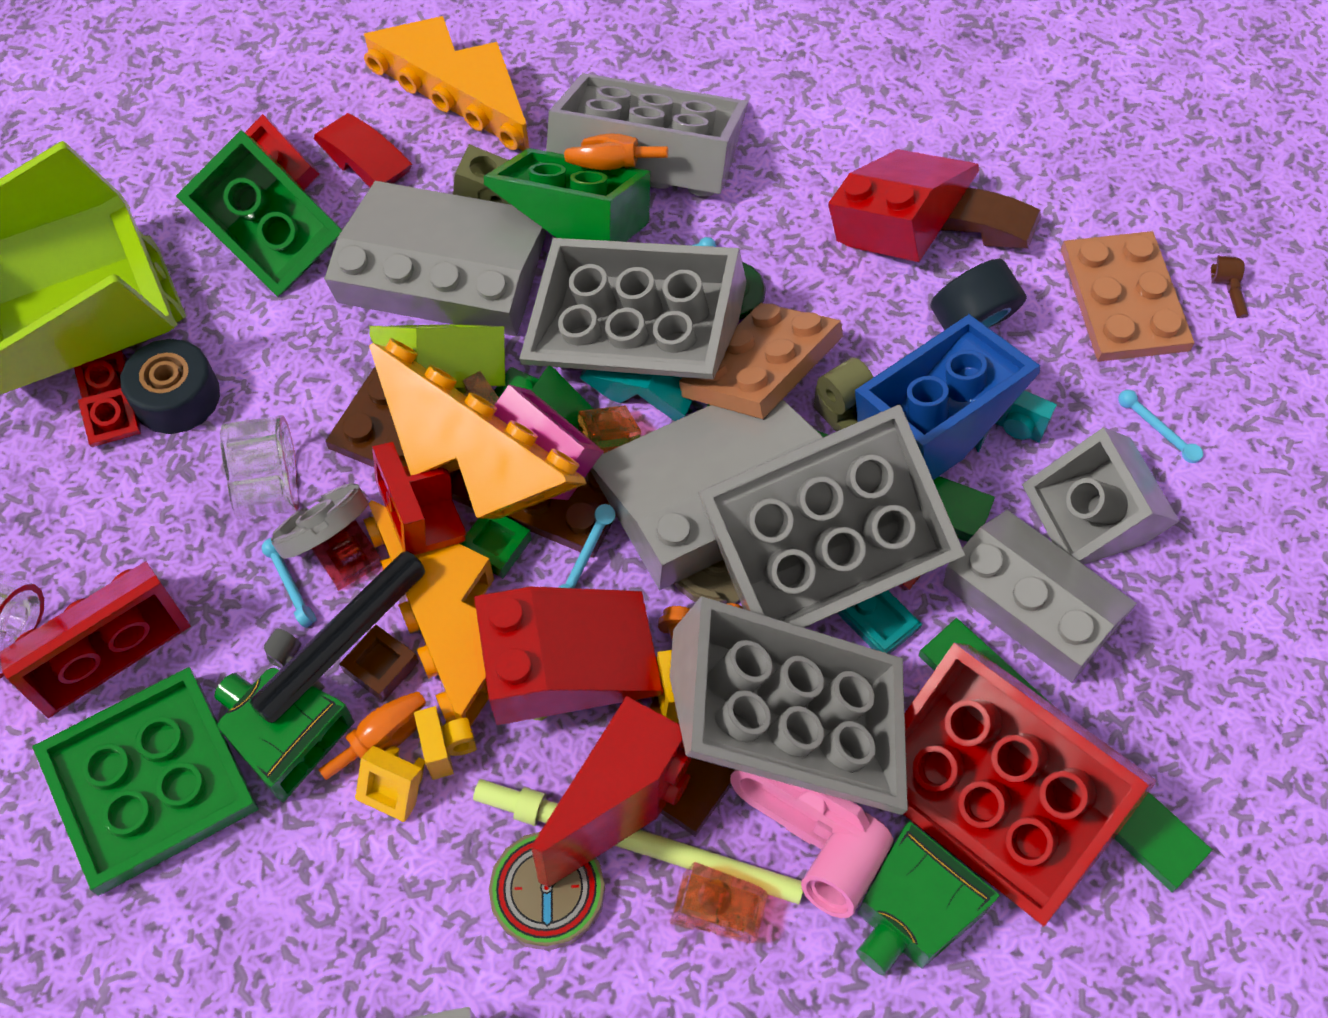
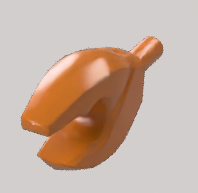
(611, 152)
(381, 728)

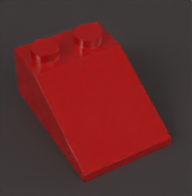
(899, 202)
(564, 650)
(616, 791)

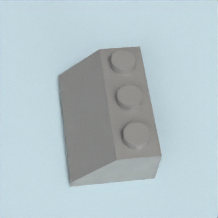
(1037, 593)

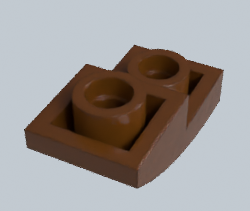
(998, 218)

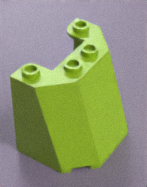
(73, 271)

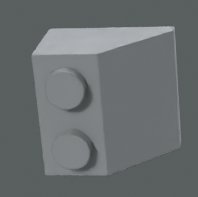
(1100, 498)

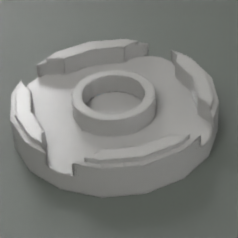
(314, 526)

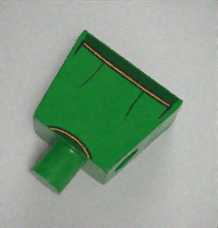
(293, 744)
(919, 903)

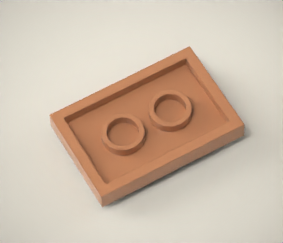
(1126, 296)
(765, 360)

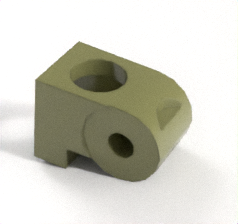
(471, 172)
(836, 393)

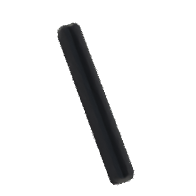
(337, 637)

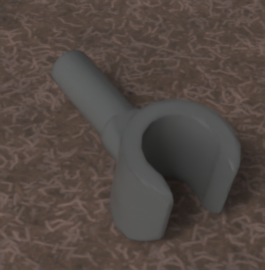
(282, 648)

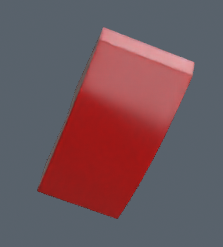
(363, 149)
(103, 405)

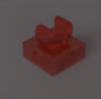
(347, 555)

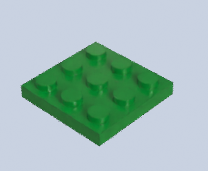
(143, 780)

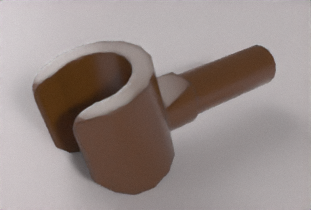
(1230, 272)

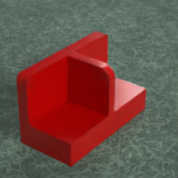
(417, 503)

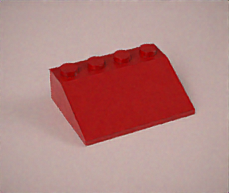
(1013, 782)

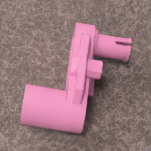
(849, 839)

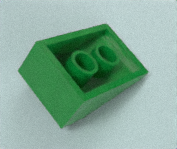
(572, 198)
(260, 213)

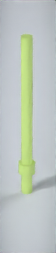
(531, 806)

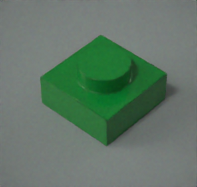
(498, 540)

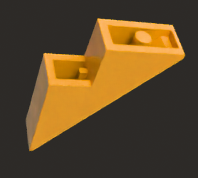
(464, 81)
(458, 431)
(446, 616)

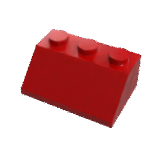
(93, 640)

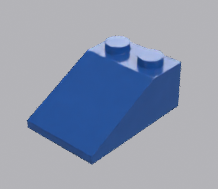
(951, 390)

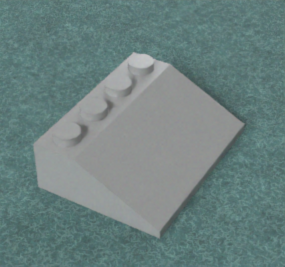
(694, 126)
(436, 257)
(635, 308)
(659, 476)
(832, 522)
(790, 704)

